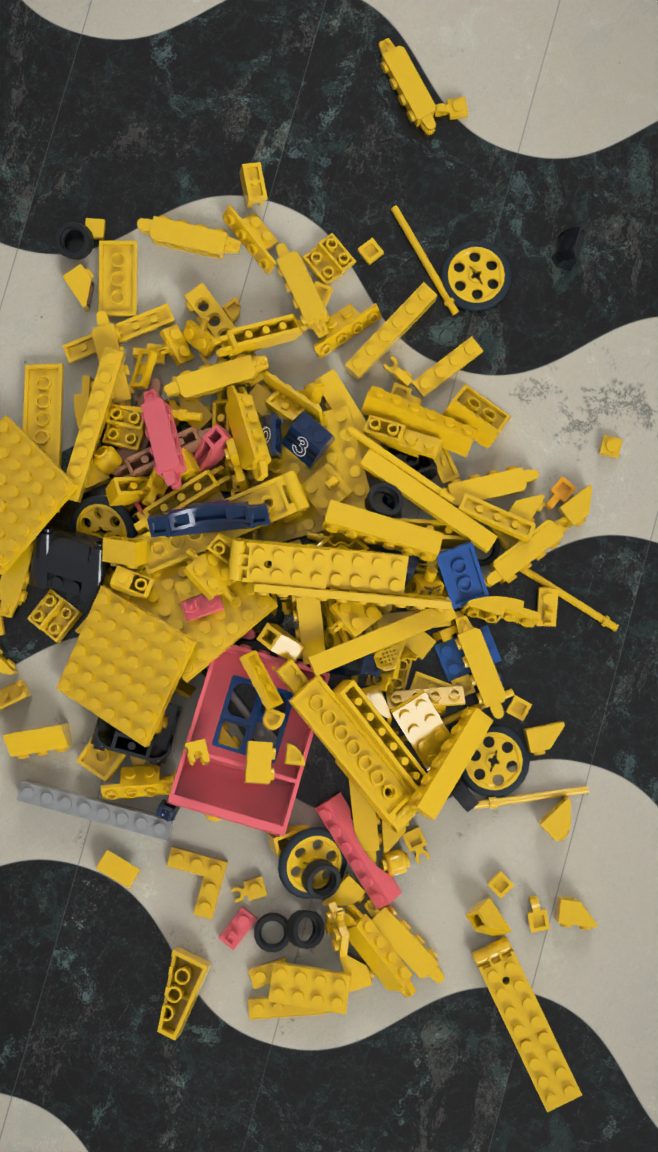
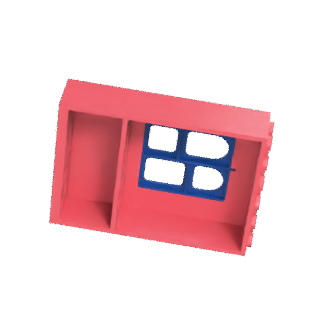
(220, 786)

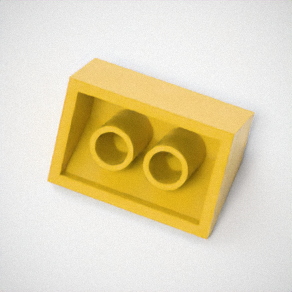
(480, 413)
(38, 741)

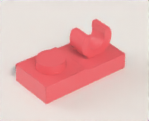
(201, 606)
(237, 928)

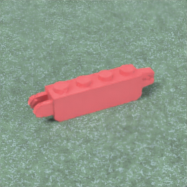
(163, 438)

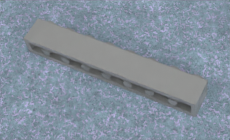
(95, 809)

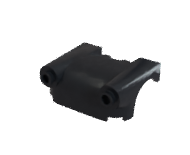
(68, 562)
(157, 752)

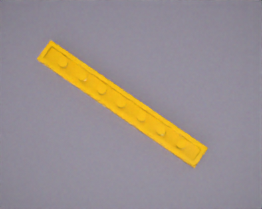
(428, 501)
(378, 639)

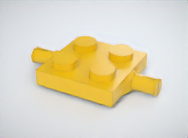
(209, 574)
(354, 617)
(337, 929)

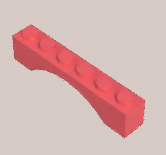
(207, 455)
(377, 883)

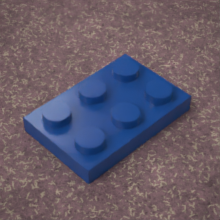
(461, 574)
(451, 656)

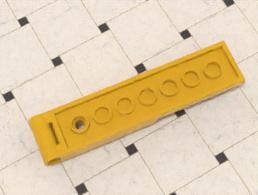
(286, 500)
(316, 566)
(355, 753)
(526, 1024)

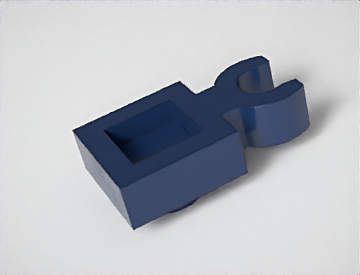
(167, 810)

